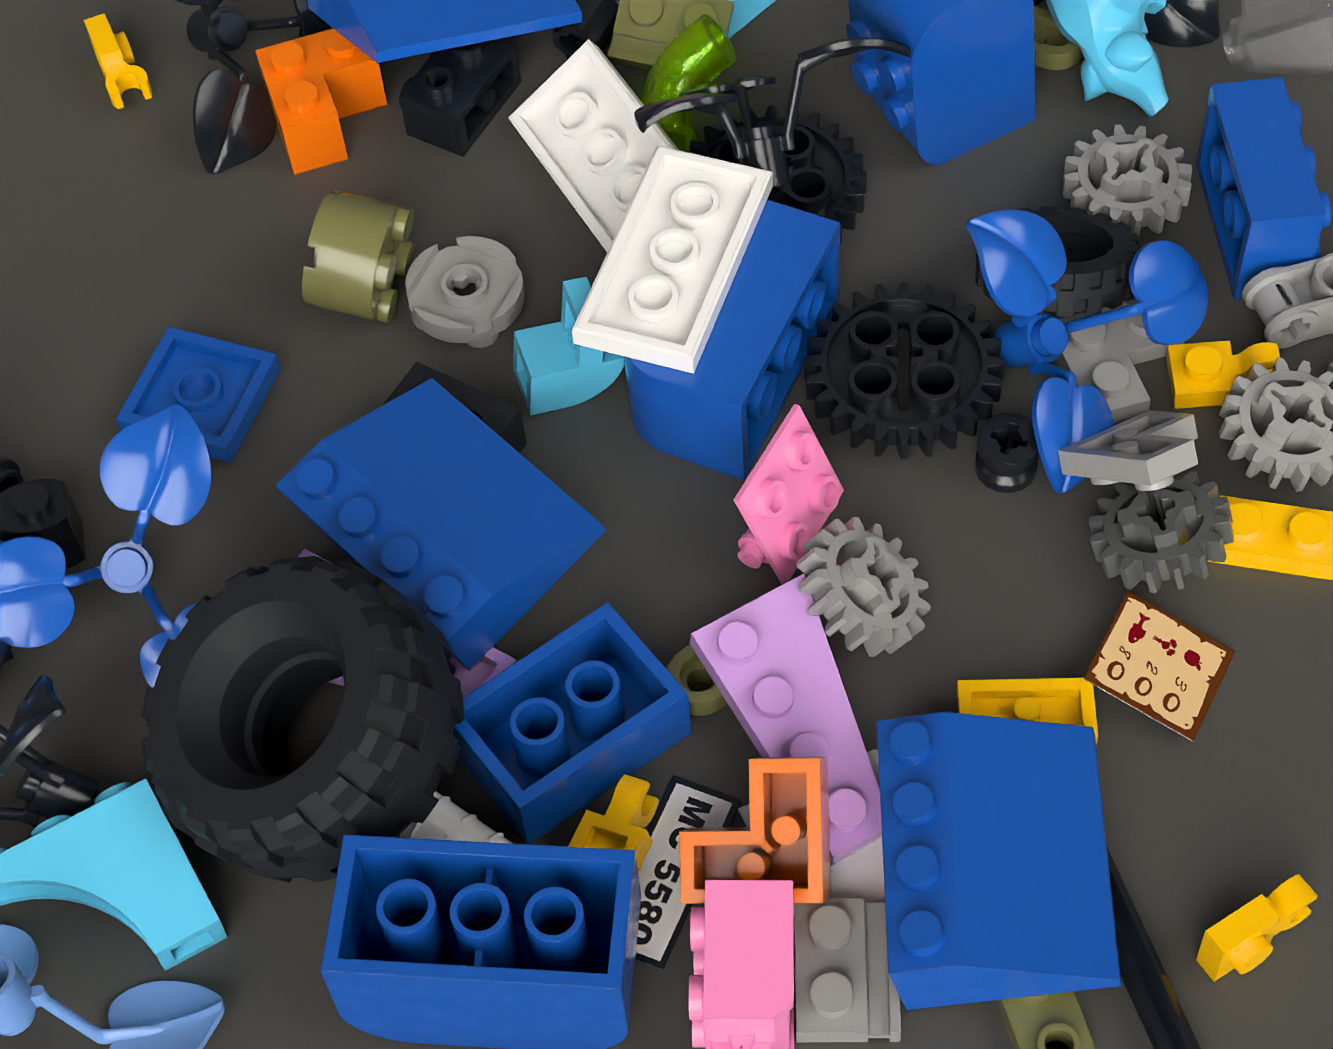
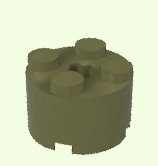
(358, 255)

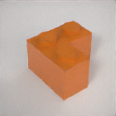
(312, 87)
(784, 836)

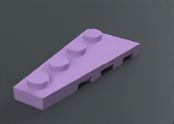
(792, 702)

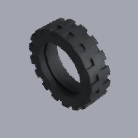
(1103, 265)

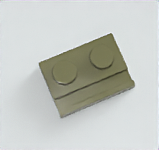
(648, 26)

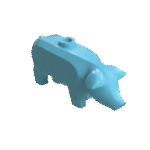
(1114, 48)

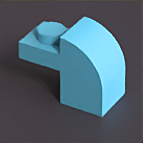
(555, 370)

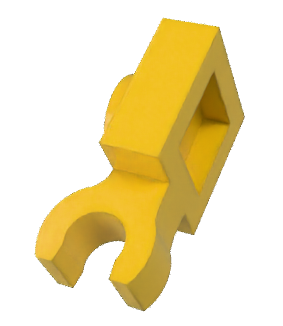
(115, 59)
(1206, 370)
(623, 821)

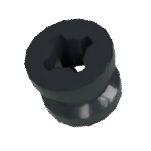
(1016, 466)

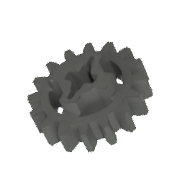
(1192, 531)

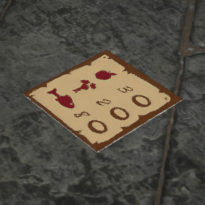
(1159, 665)

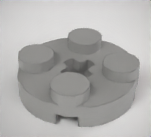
(471, 317)

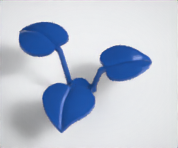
(1019, 264)
(146, 467)

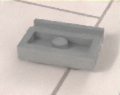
(843, 973)

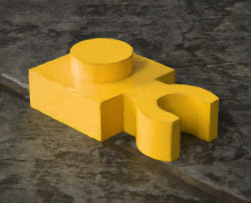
(1246, 935)

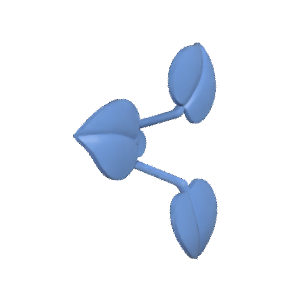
(140, 1018)

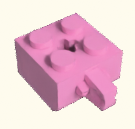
(743, 966)

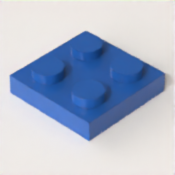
(211, 379)

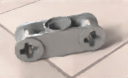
(1298, 305)

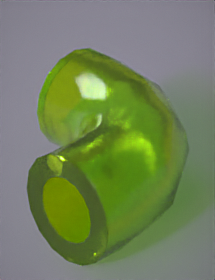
(686, 62)

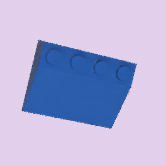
(416, 27)
(442, 514)
(993, 859)

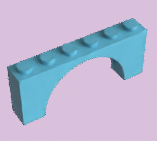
(123, 863)

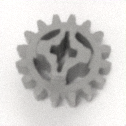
(1128, 179)
(1281, 423)
(867, 590)

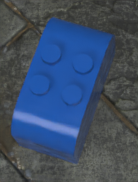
(965, 71)
(752, 352)
(483, 942)

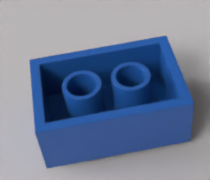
(1259, 180)
(570, 722)

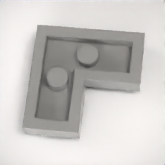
(1107, 358)
(1136, 451)

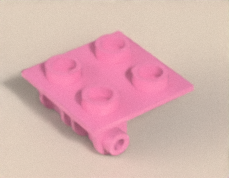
(786, 497)

